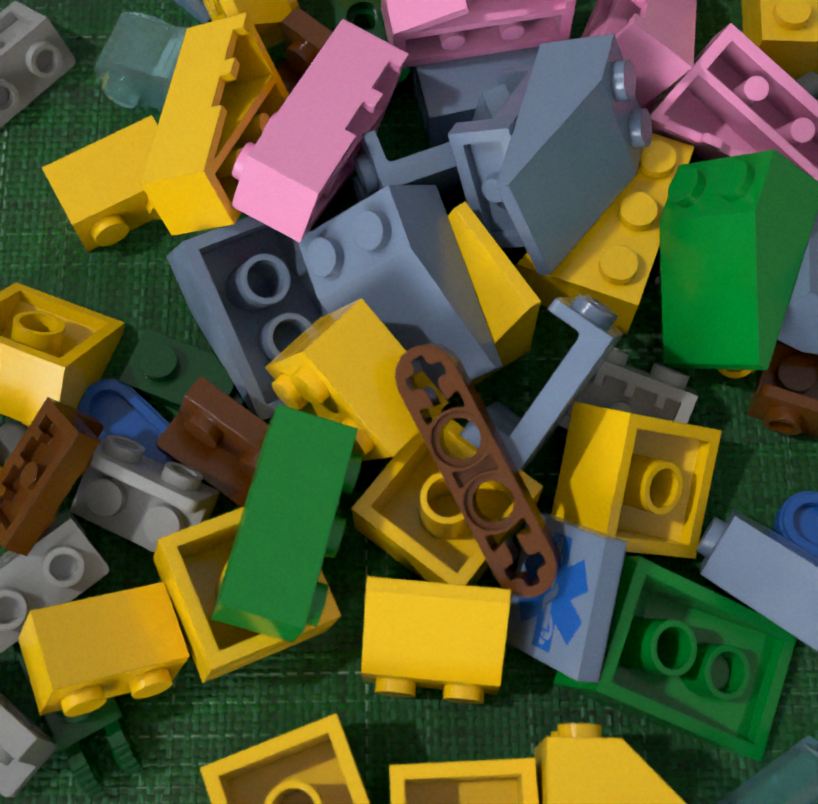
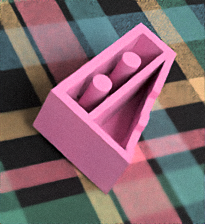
(470, 28)
(653, 36)
(739, 105)
(318, 132)

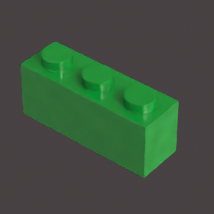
(289, 526)

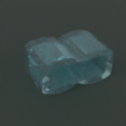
(139, 60)

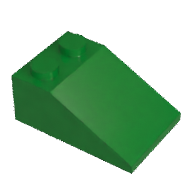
(732, 258)
(690, 661)

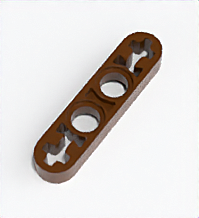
(466, 474)

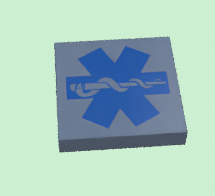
(572, 617)

